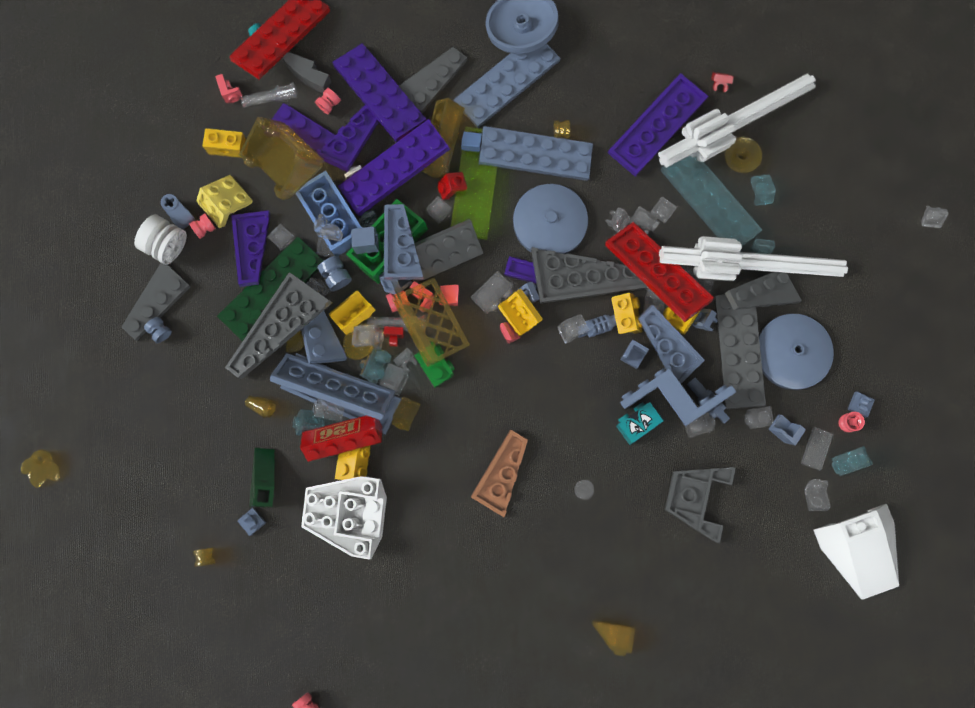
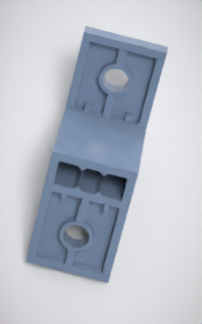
(677, 396)

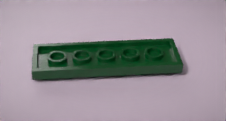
(250, 303)

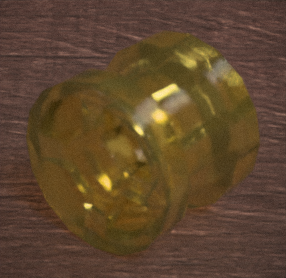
(562, 129)
(203, 557)

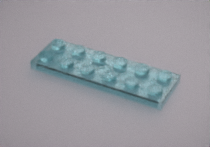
(711, 200)

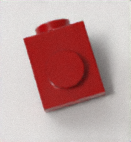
(451, 184)

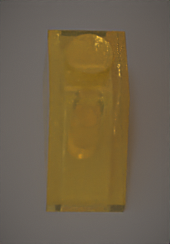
(616, 636)

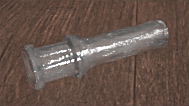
(276, 94)
(380, 322)

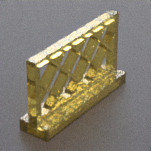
(414, 325)

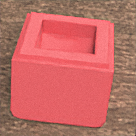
(451, 294)
(508, 332)

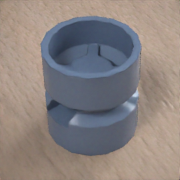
(334, 273)

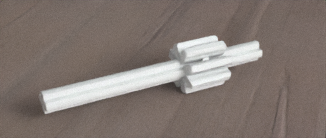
(713, 131)
(722, 260)

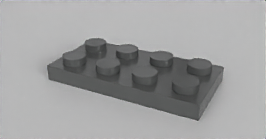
(447, 249)

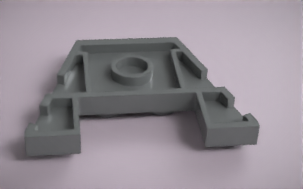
(690, 494)

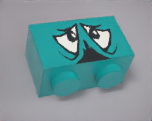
(639, 423)

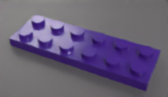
(379, 92)
(657, 125)
(393, 167)

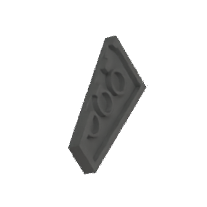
(432, 79)
(765, 291)

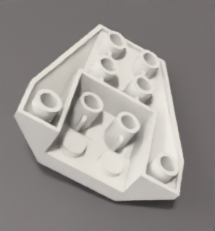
(347, 514)
(863, 550)

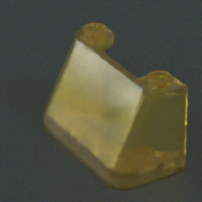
(281, 156)

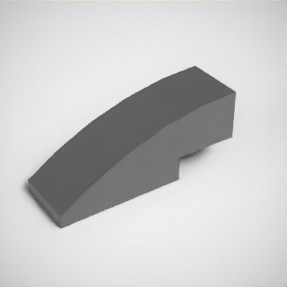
(307, 72)

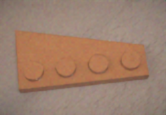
(498, 480)

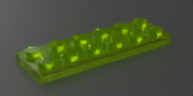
(477, 199)

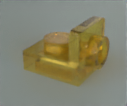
(405, 414)

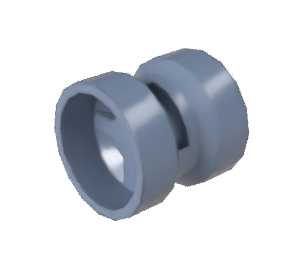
(157, 330)

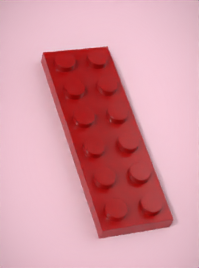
(278, 35)
(667, 281)

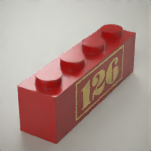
(341, 437)

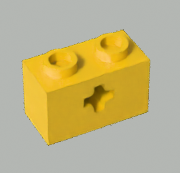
(223, 142)

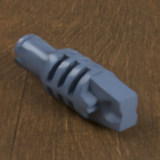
(599, 325)
(700, 391)

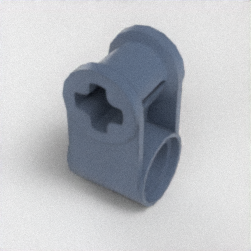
(178, 213)

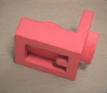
(229, 95)
(426, 302)

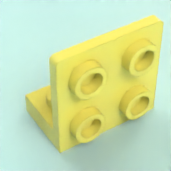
(222, 199)

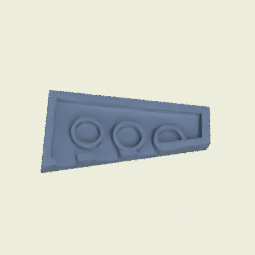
(399, 249)

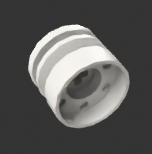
(160, 239)

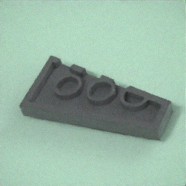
(158, 296)

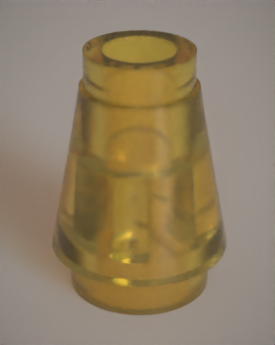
(261, 406)

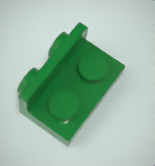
(438, 372)

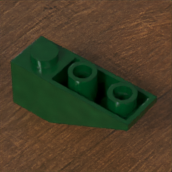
(262, 478)

